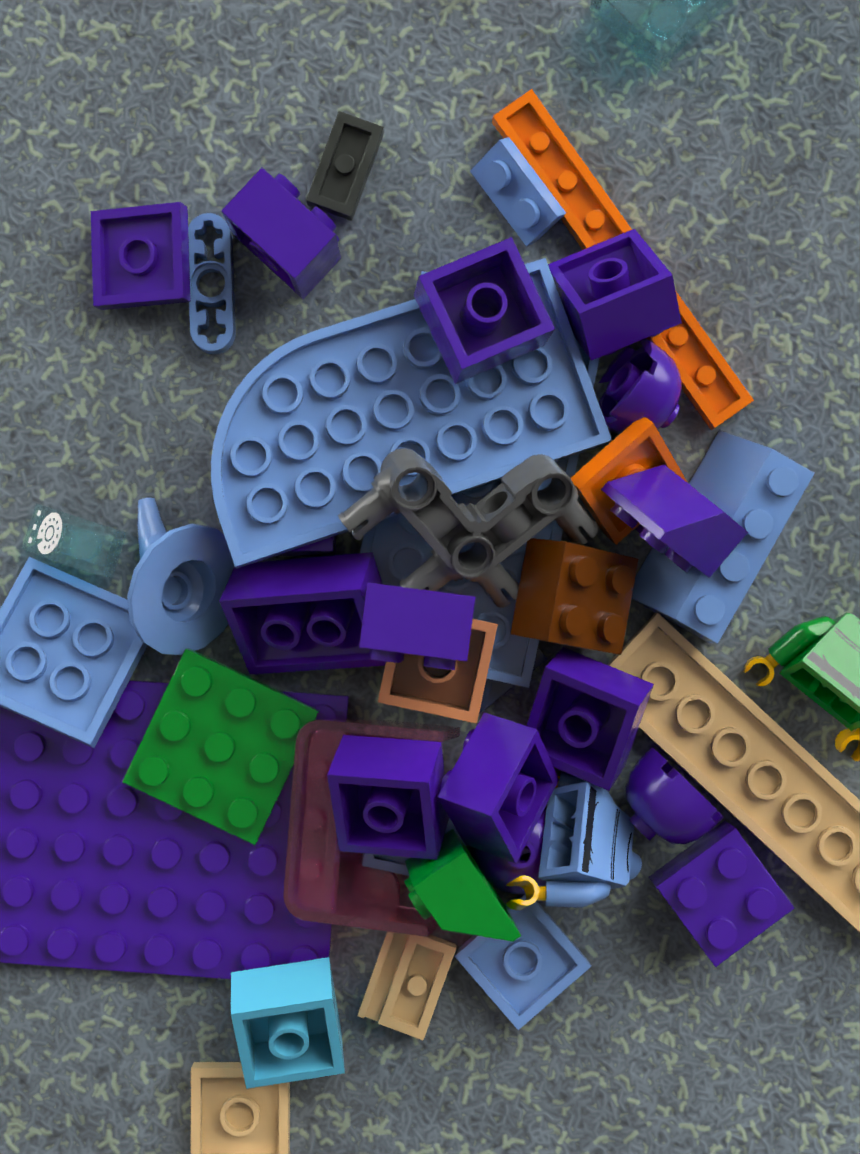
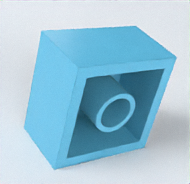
(286, 1022)

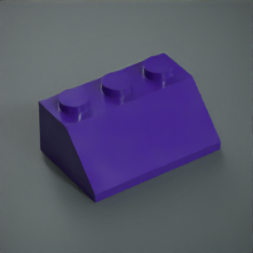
(301, 612)

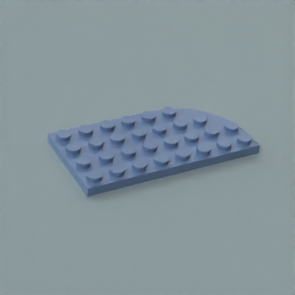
(335, 402)

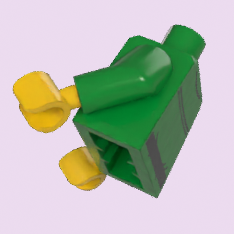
(825, 665)

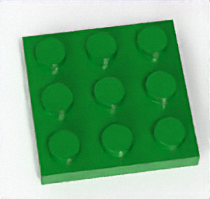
(219, 746)

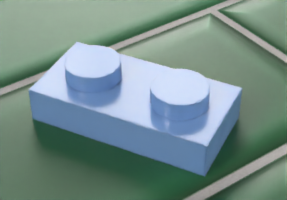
(517, 191)

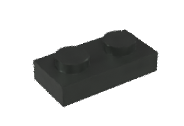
(345, 166)

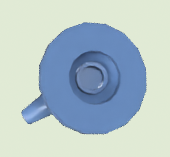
(178, 583)

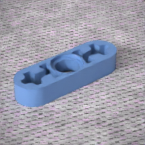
(222, 248)

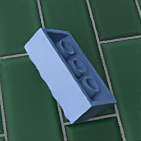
(759, 494)

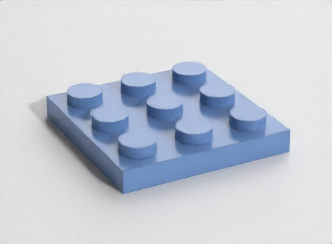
(65, 651)

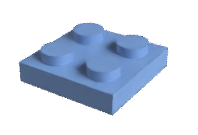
(524, 972)

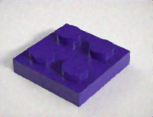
(140, 256)

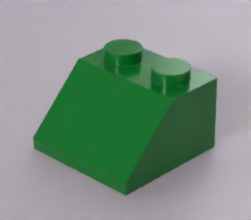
(458, 893)

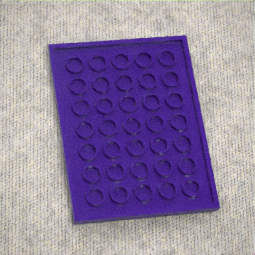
(126, 879)

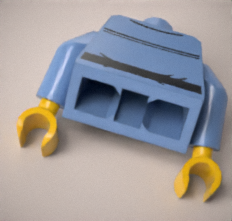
(582, 848)

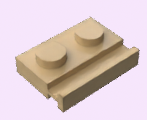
(407, 982)

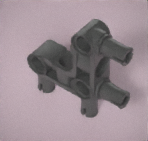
(496, 523)

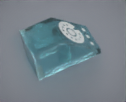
(74, 541)

